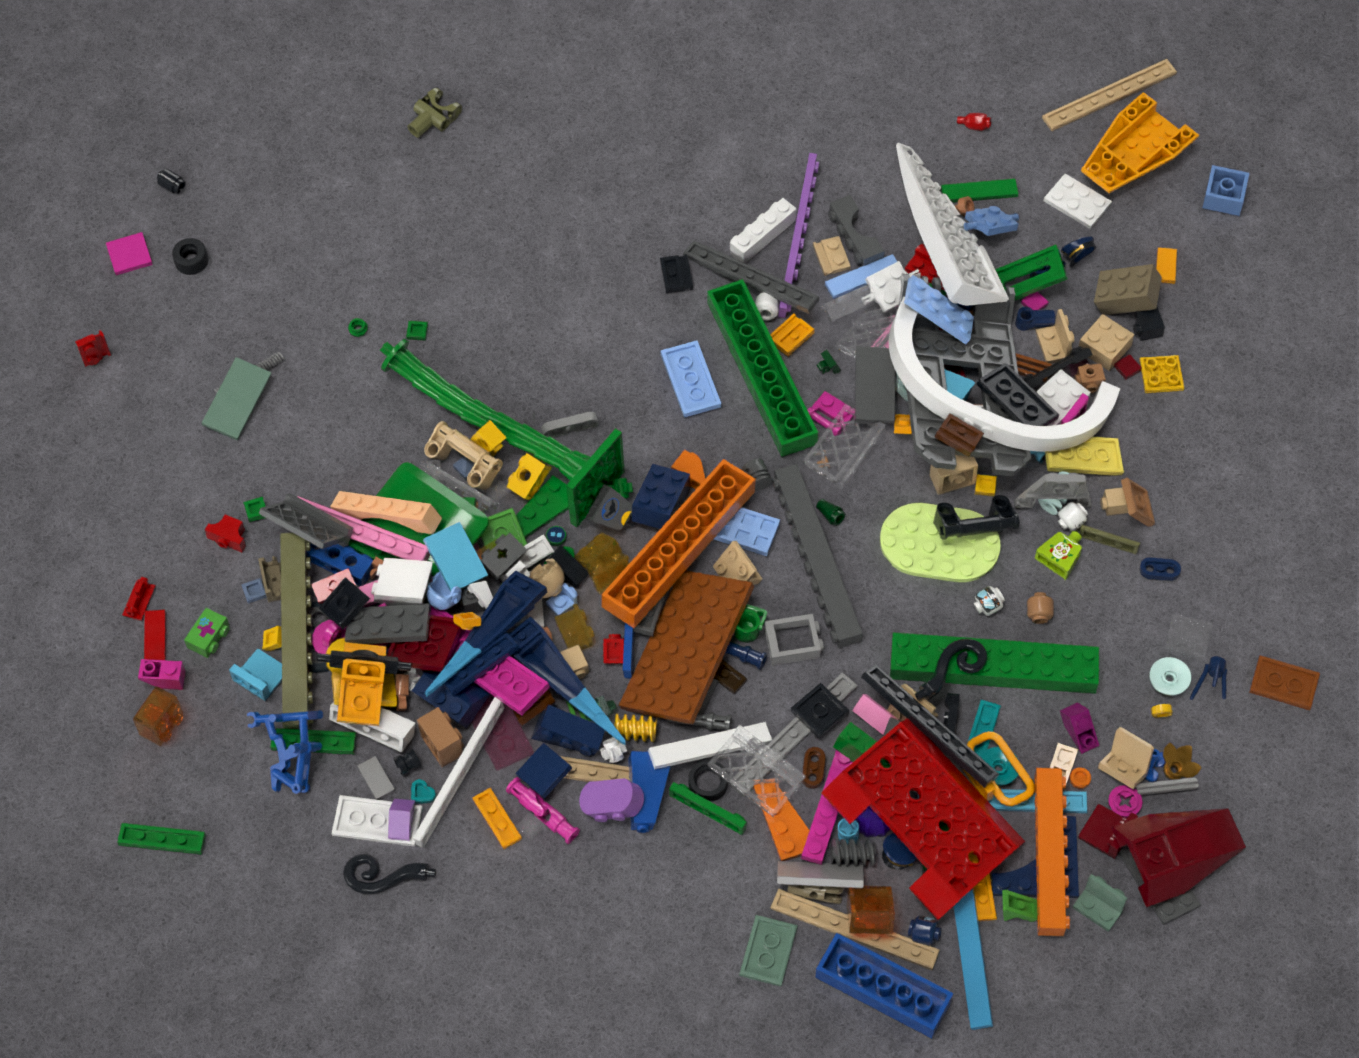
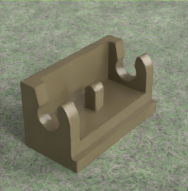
(271, 578)

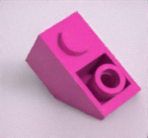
(162, 673)

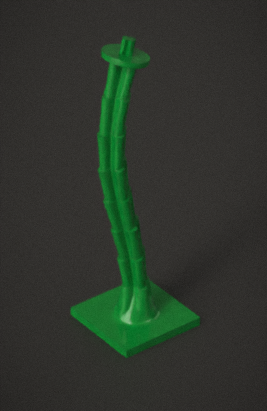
(584, 472)

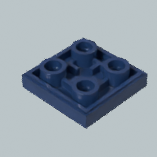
(543, 770)

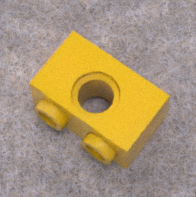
(538, 471)

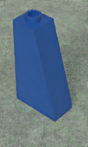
(652, 784)

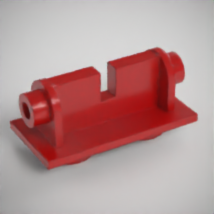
(139, 599)

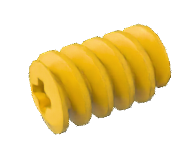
(636, 728)

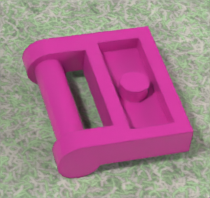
(830, 407)

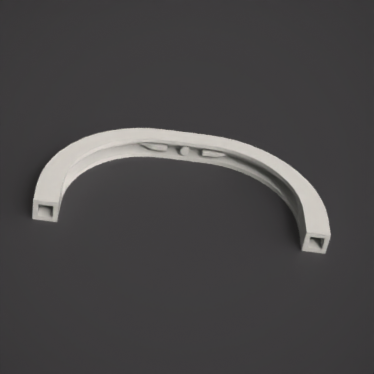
(992, 425)

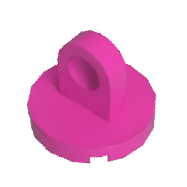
(326, 634)

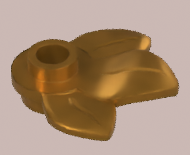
(1180, 760)

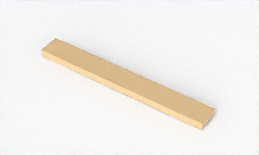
(1109, 95)
(837, 922)

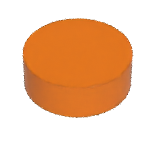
(1080, 778)

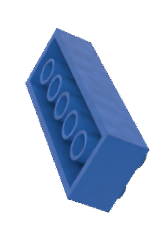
(884, 985)

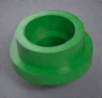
(357, 322)

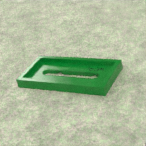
(1046, 257)

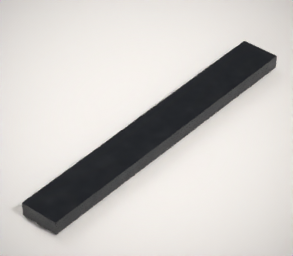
(930, 725)

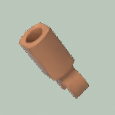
(402, 691)

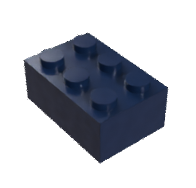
(660, 496)

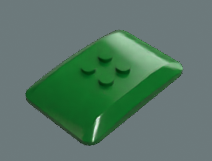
(415, 485)

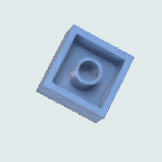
(1225, 190)

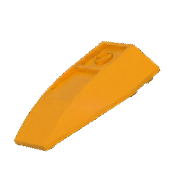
(1136, 145)

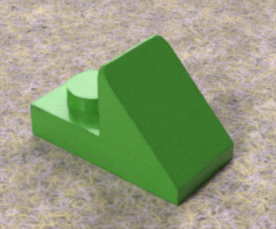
(1019, 906)

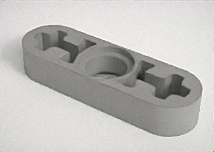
(565, 425)

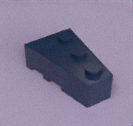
(568, 731)

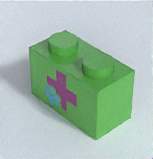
(207, 633)

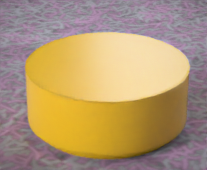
(1161, 710)

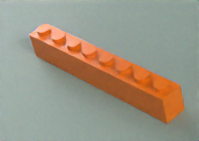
(1050, 852)

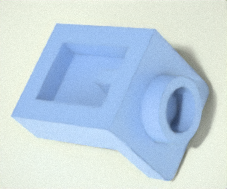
(563, 601)

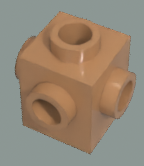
(1090, 376)

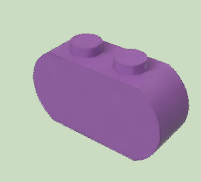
(611, 799)

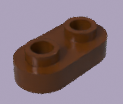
(813, 768)

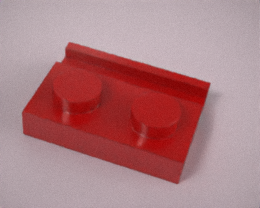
(92, 348)

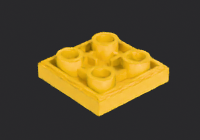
(1161, 374)

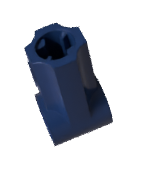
(1034, 318)

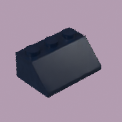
(460, 707)

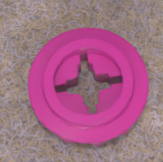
(1125, 792)

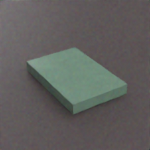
(768, 950)

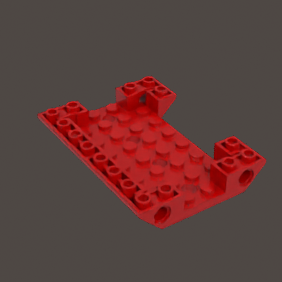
(943, 797)

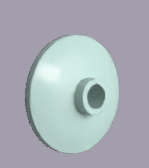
(1172, 668)

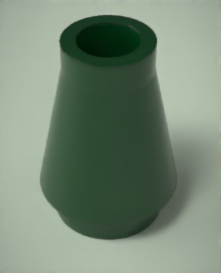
(832, 513)

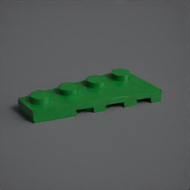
(543, 506)

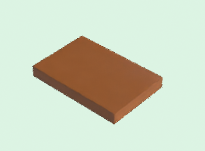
(1284, 682)

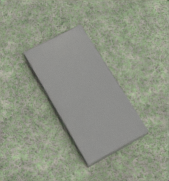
(820, 875)

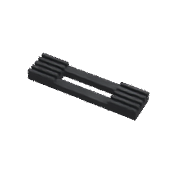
(1078, 354)

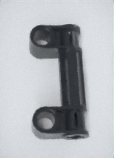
(1000, 517)

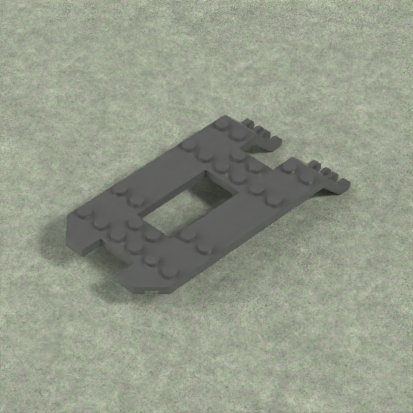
(987, 350)

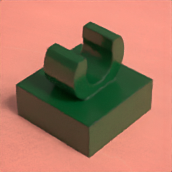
(828, 363)

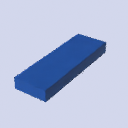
(628, 651)

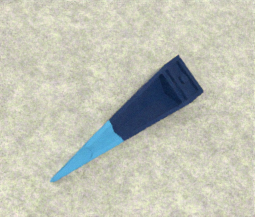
(510, 604)
(544, 659)

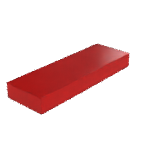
(155, 635)

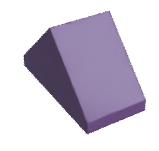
(400, 819)

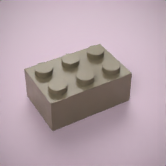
(1127, 289)

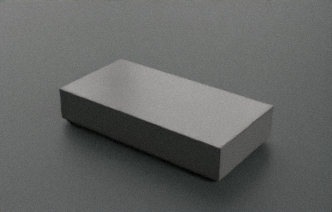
(376, 778)

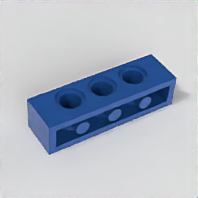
(347, 555)

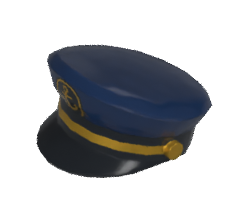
(1079, 249)
(896, 853)

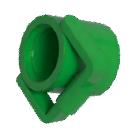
(749, 624)

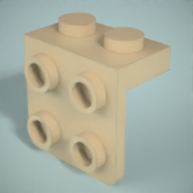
(1128, 758)

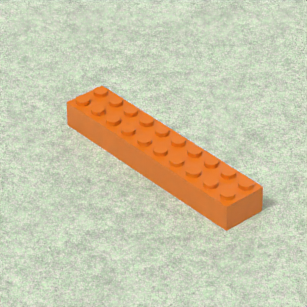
(678, 543)

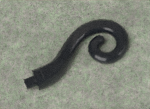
(936, 683)
(415, 871)

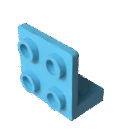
(259, 674)

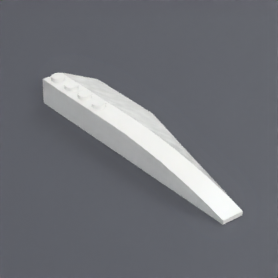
(958, 259)

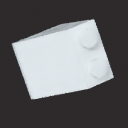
(402, 581)

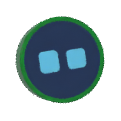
(556, 536)

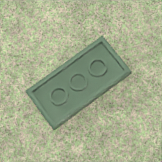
(236, 398)

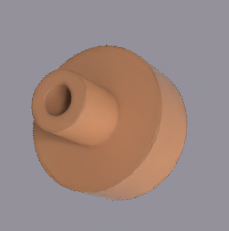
(964, 205)

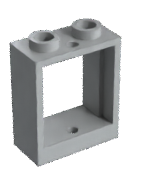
(797, 654)

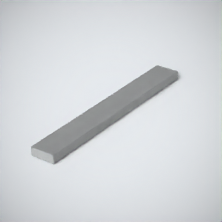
(795, 732)

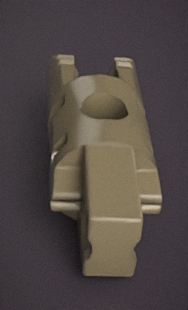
(819, 893)

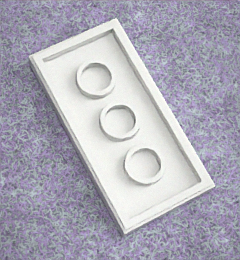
(368, 820)

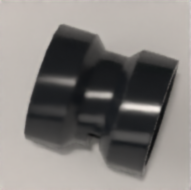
(407, 762)

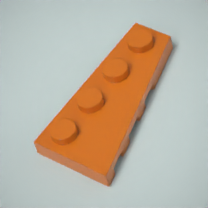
(785, 827)

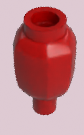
(975, 121)

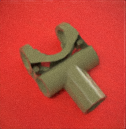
(433, 115)

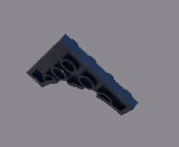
(1024, 879)

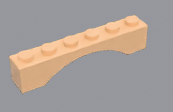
(414, 515)

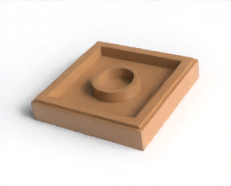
(1138, 502)

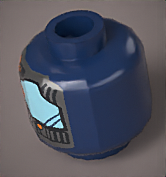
(924, 930)

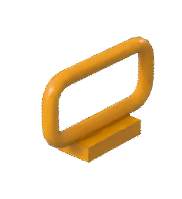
(993, 789)

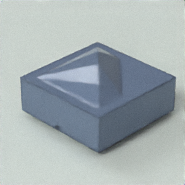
(463, 466)

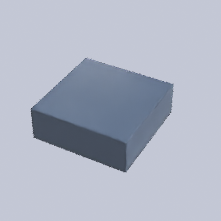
(254, 590)

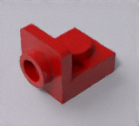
(613, 649)

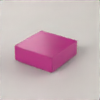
(1035, 301)

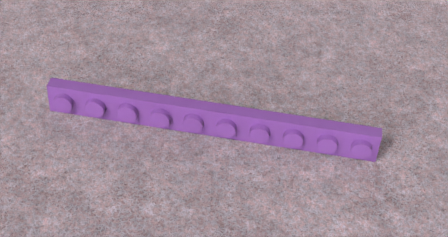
(800, 227)

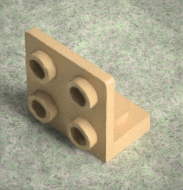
(1056, 340)

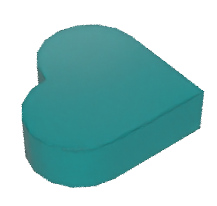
(421, 792)

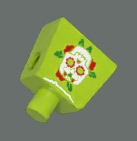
(1060, 553)

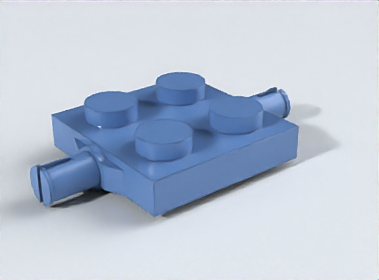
(991, 221)

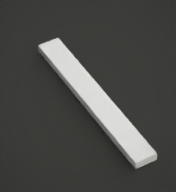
(458, 773)

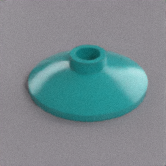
(996, 758)

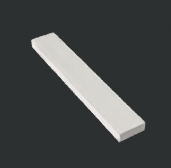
(701, 746)

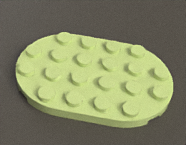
(915, 546)

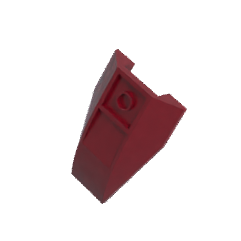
(1178, 849)

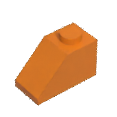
(690, 463)

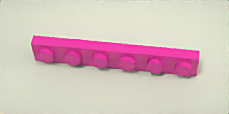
(824, 817)

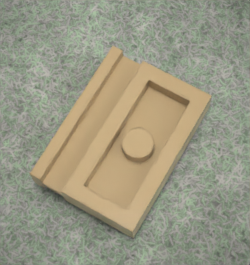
(831, 256)

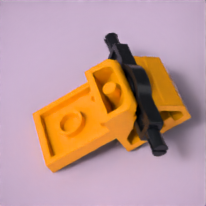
(362, 680)

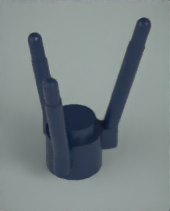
(1216, 669)

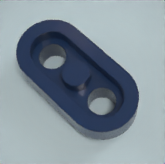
(1159, 568)

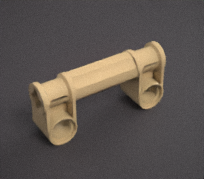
(484, 462)

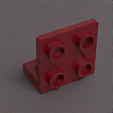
(1099, 831)

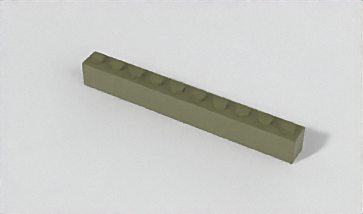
(295, 627)

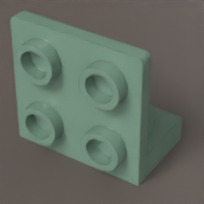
(1101, 902)

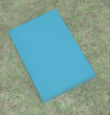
(455, 557)

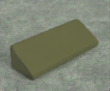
(1109, 539)

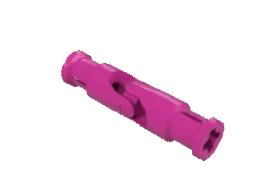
(533, 802)

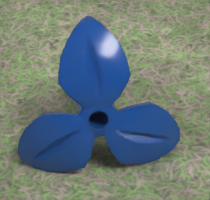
(1156, 761)

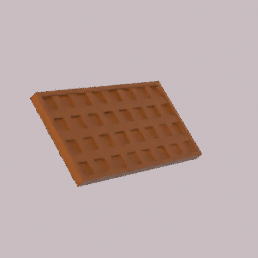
(686, 647)

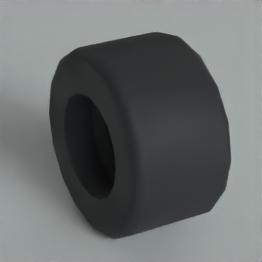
(193, 265)

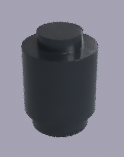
(170, 181)

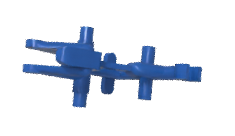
(300, 750)

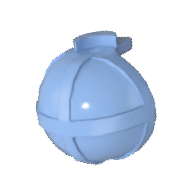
(440, 595)

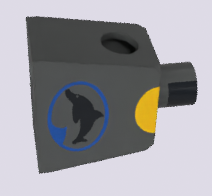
(611, 509)

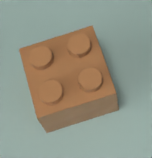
(440, 736)

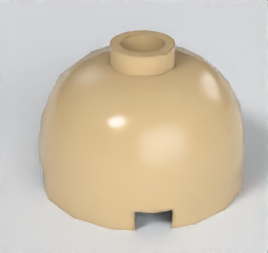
(549, 575)

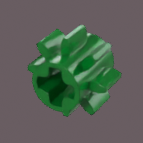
(622, 487)

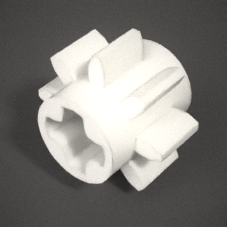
(613, 750)

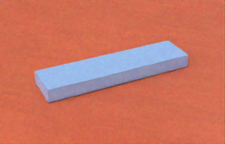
(856, 278)

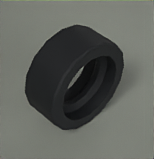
(708, 795)

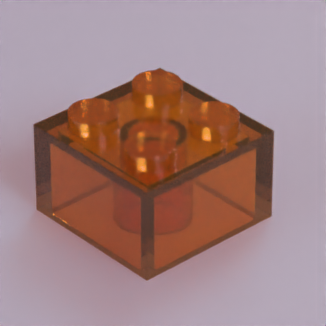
(158, 716)
(870, 910)

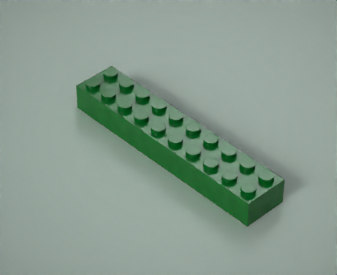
(762, 368)
(1008, 663)

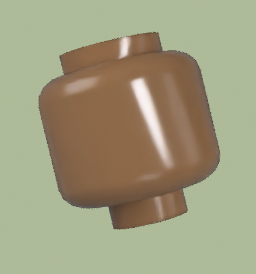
(1040, 608)

